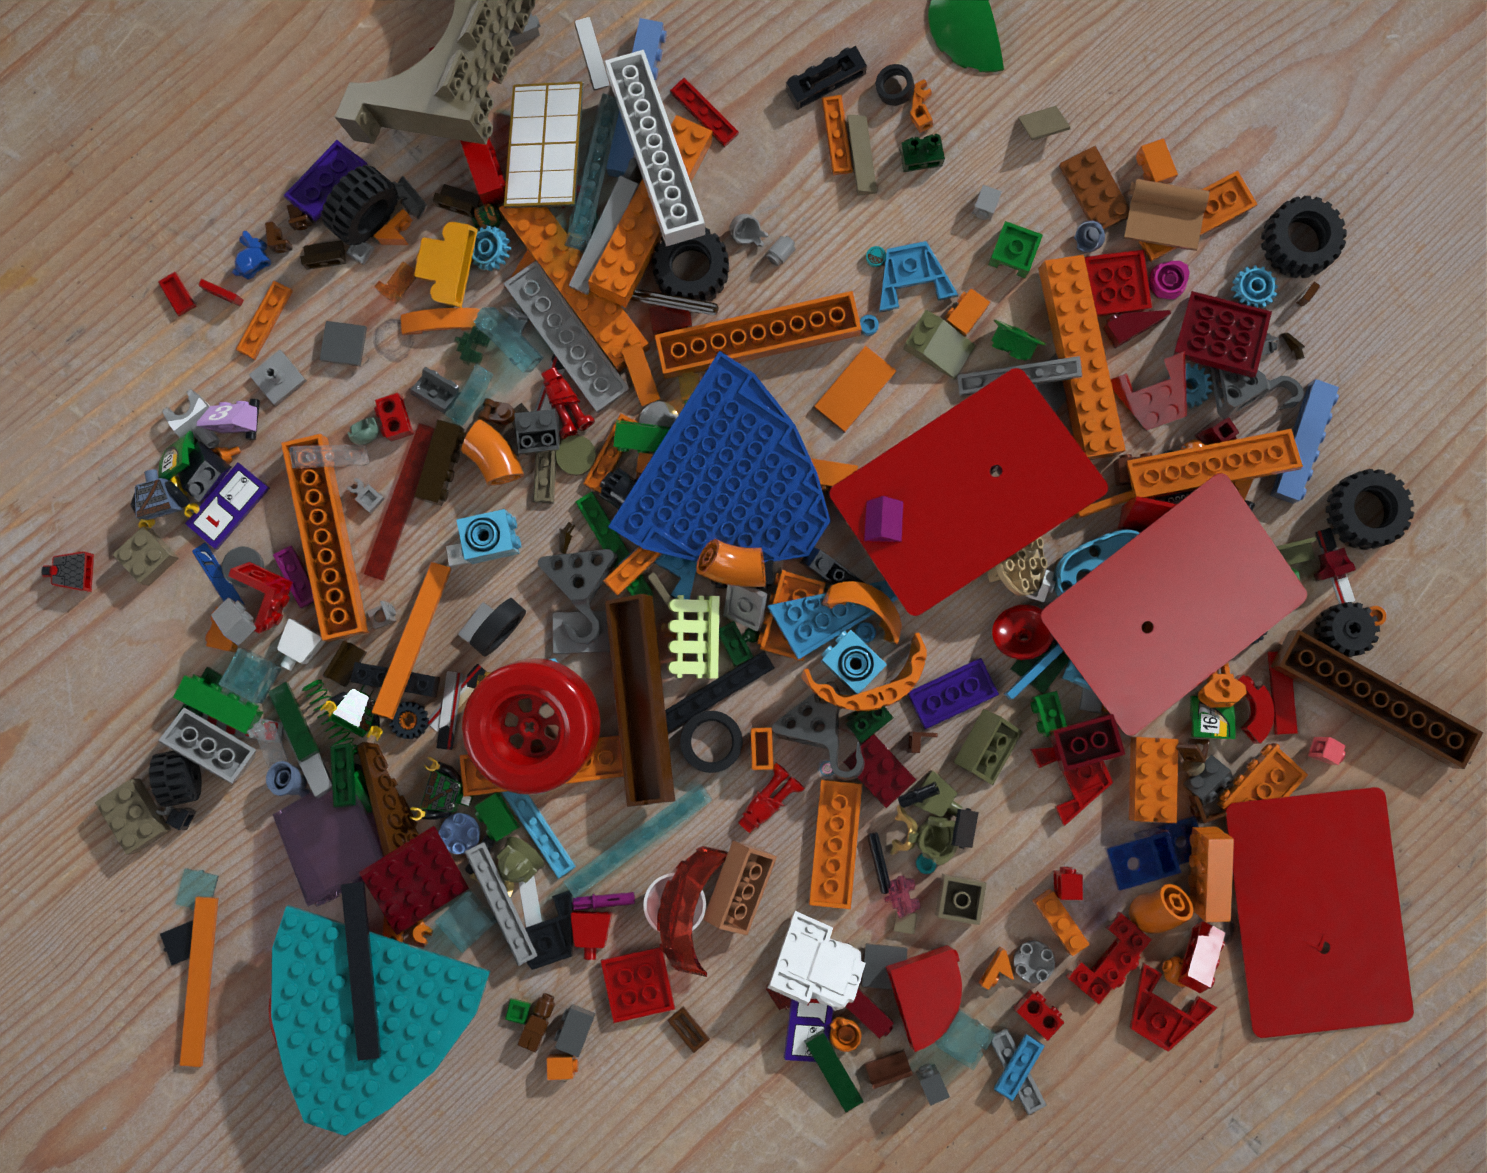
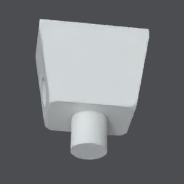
(298, 644)

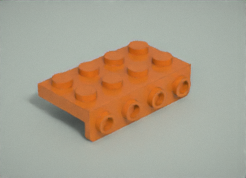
(789, 588)
(1266, 778)

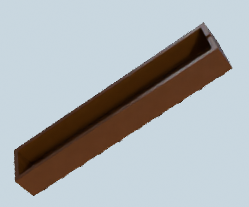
(639, 701)

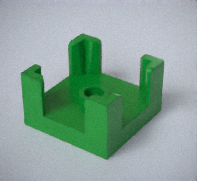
(1016, 248)

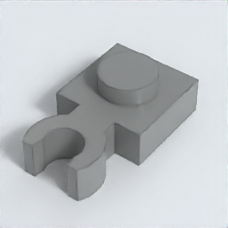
(367, 496)

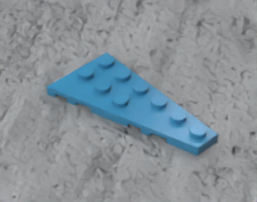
(810, 624)

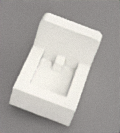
(1046, 586)

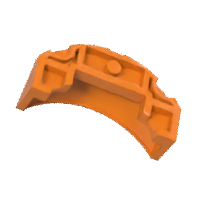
(870, 597)

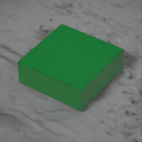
(518, 1011)

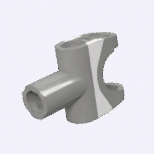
(188, 421)

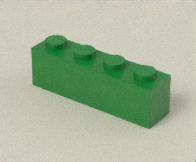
(638, 436)
(218, 704)

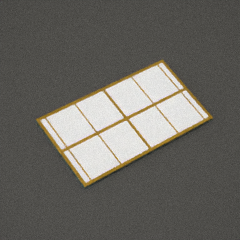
(544, 145)

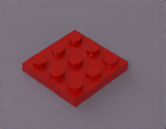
(1119, 282)
(637, 984)

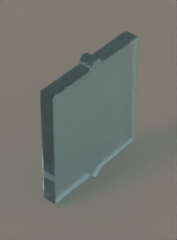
(195, 884)

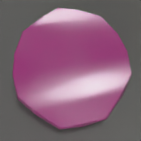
(1169, 279)

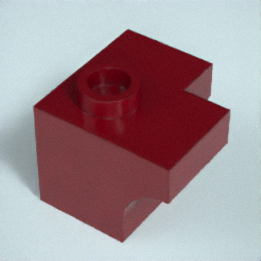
(1218, 431)
(1334, 565)

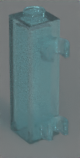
(508, 339)

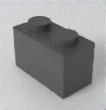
(574, 1031)
(932, 1083)

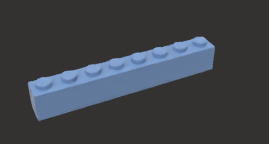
(648, 38)

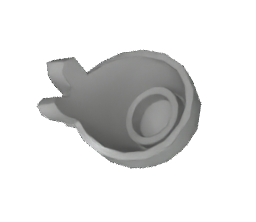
(746, 230)

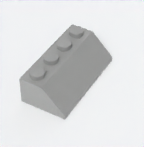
(208, 746)

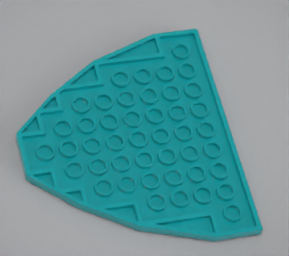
(421, 1014)

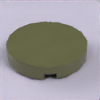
(576, 455)

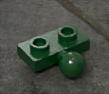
(735, 642)

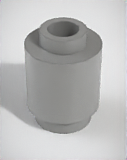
(781, 250)

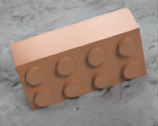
(739, 888)

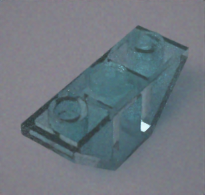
(470, 394)

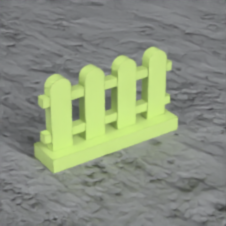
(709, 627)

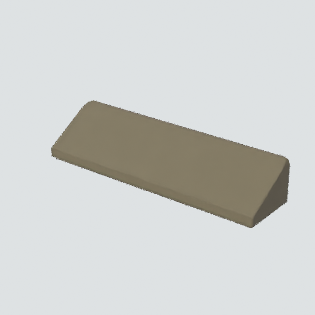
(861, 155)

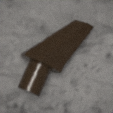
(1294, 345)
(565, 537)

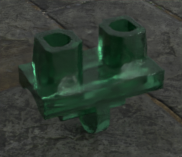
(468, 347)

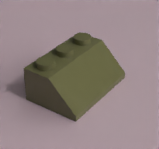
(988, 746)

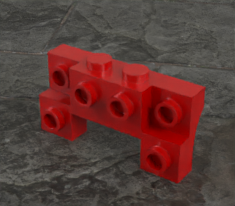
(1114, 963)

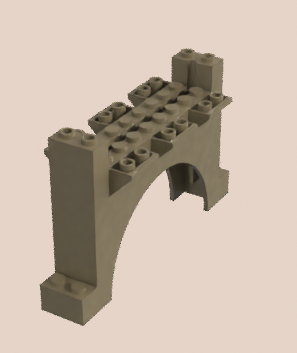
(448, 87)

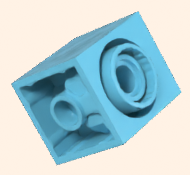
(501, 540)
(839, 658)

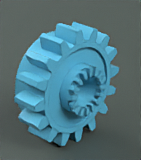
(490, 248)
(1262, 280)
(1199, 383)

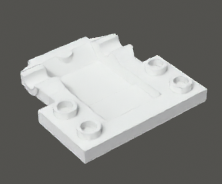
(816, 965)

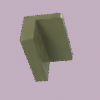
(1297, 551)

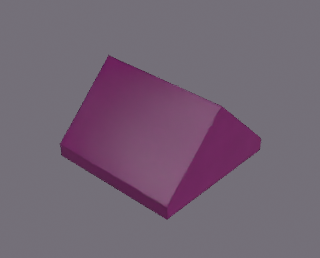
(884, 519)

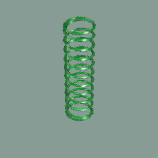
(312, 685)

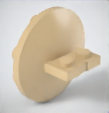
(1023, 570)

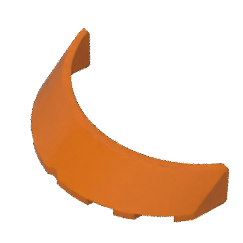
(880, 696)

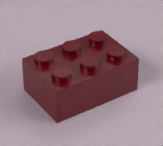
(1087, 742)
(882, 771)

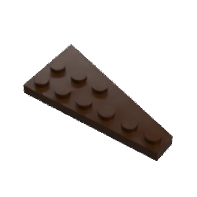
(388, 806)

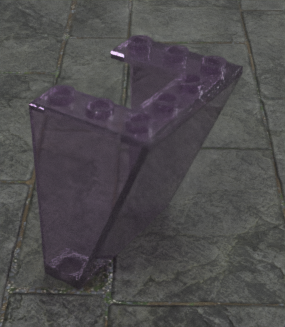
(327, 844)

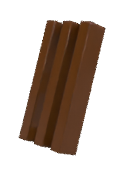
(677, 1014)

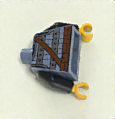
(159, 498)

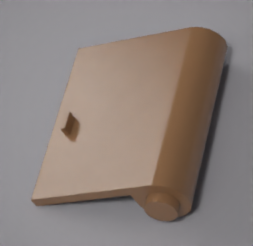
(1166, 214)

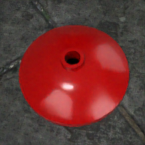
(1020, 623)

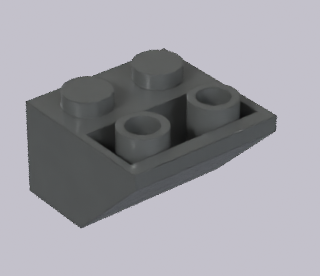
(537, 431)

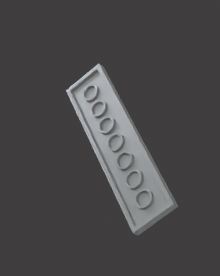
(566, 336)

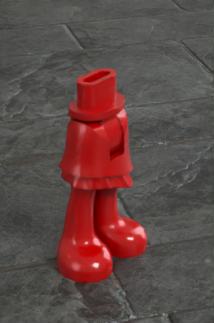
(562, 395)
(764, 806)

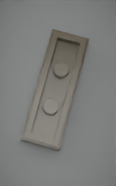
(544, 477)
(661, 591)

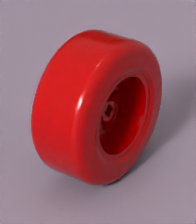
(489, 738)

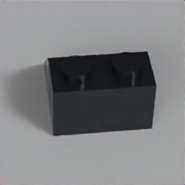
(203, 472)

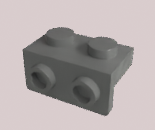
(435, 390)
(1210, 781)

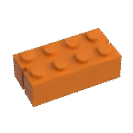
(1153, 780)
(1211, 873)

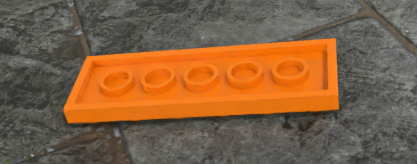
(1226, 201)
(835, 844)

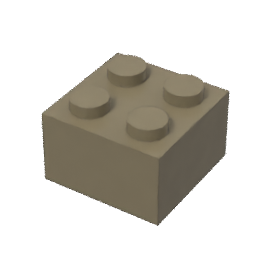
(145, 556)
(960, 899)

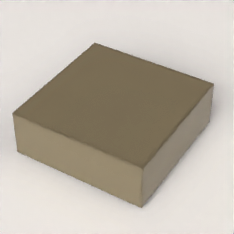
(905, 924)

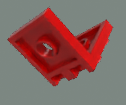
(275, 589)

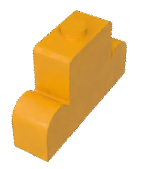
(447, 262)

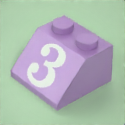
(230, 418)

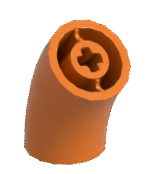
(491, 454)
(732, 564)
(1161, 909)

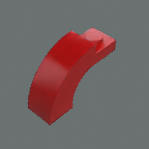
(1261, 710)

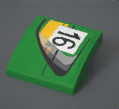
(176, 456)
(1211, 722)

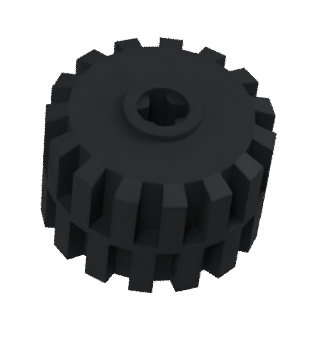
(1348, 628)
(174, 779)

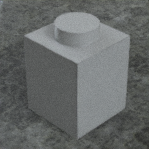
(986, 203)

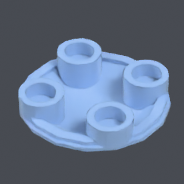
(459, 833)

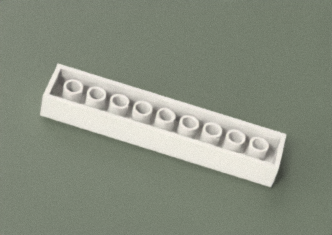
(655, 148)

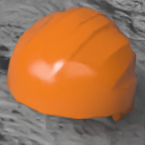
(845, 1034)

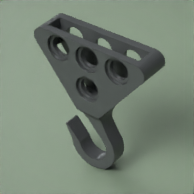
(1243, 390)
(593, 578)
(805, 732)

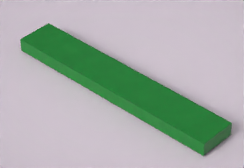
(609, 538)

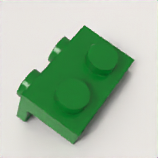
(1048, 712)

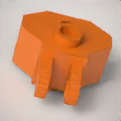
(1222, 689)

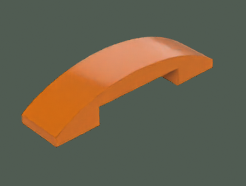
(438, 319)

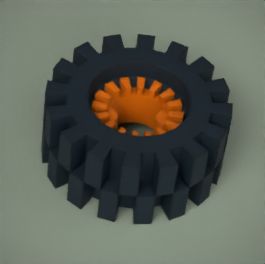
(416, 728)

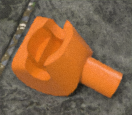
(226, 454)
(421, 930)

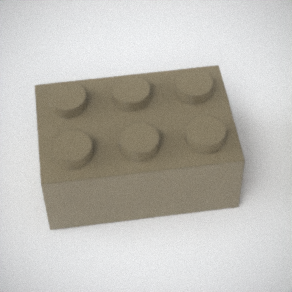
(132, 816)

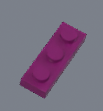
(294, 571)

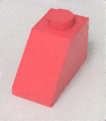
(1327, 750)

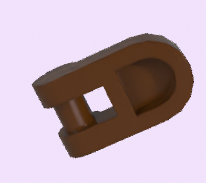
(502, 415)

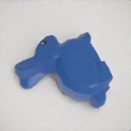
(252, 258)

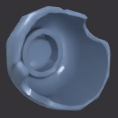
(1089, 236)

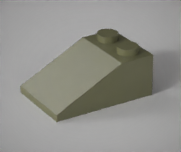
(939, 344)

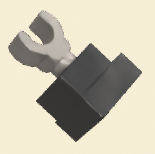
(178, 817)

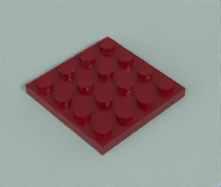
(1223, 334)
(414, 880)

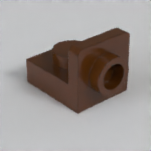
(298, 219)
(275, 239)

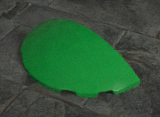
(966, 33)

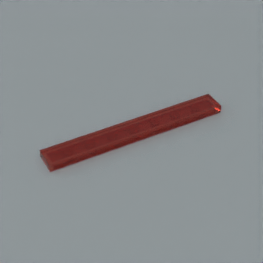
(399, 505)

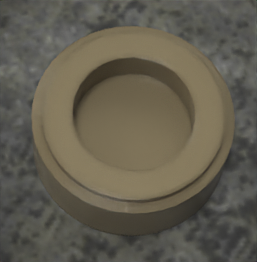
(1193, 768)

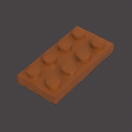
(1095, 188)

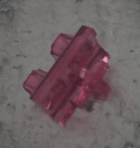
(900, 896)

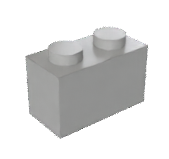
(233, 620)

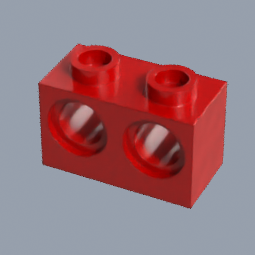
(397, 415)
(1068, 884)
(1036, 1017)

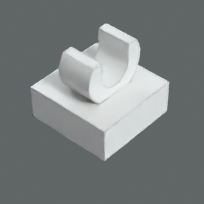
(455, 555)

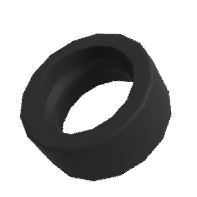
(888, 72)

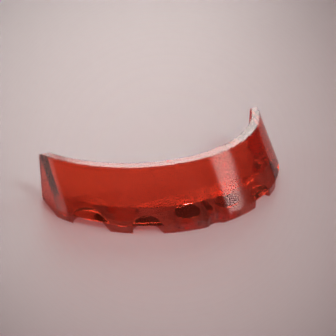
(679, 905)

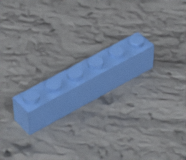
(1308, 434)

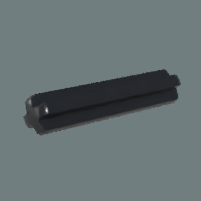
(879, 862)

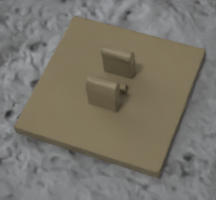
(1044, 123)

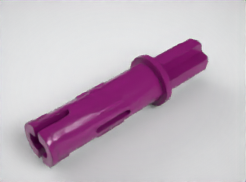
(600, 901)

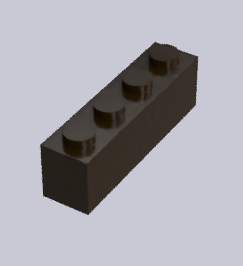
(440, 462)

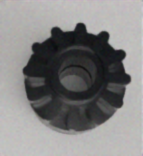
(616, 487)

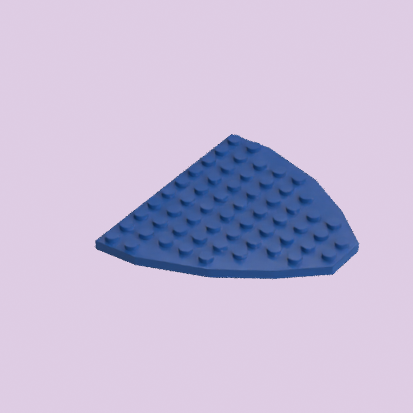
(727, 475)

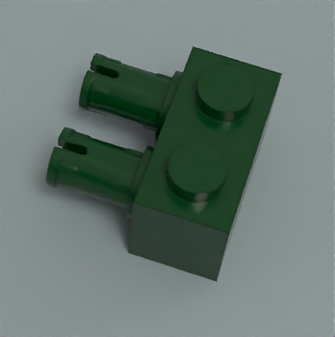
(922, 153)
(867, 722)

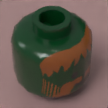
(486, 216)

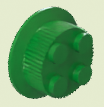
(1015, 340)

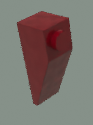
(1129, 325)

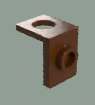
(1191, 751)
(1197, 811)

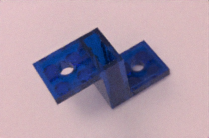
(1155, 852)

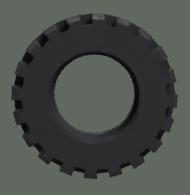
(359, 205)
(1321, 219)
(700, 289)
(1394, 501)

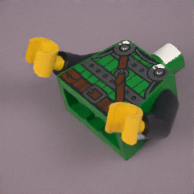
(354, 712)
(442, 793)

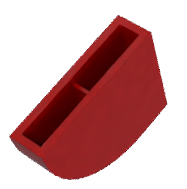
(927, 994)

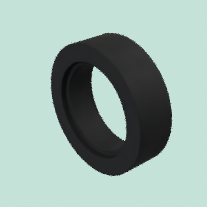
(497, 627)
(686, 745)

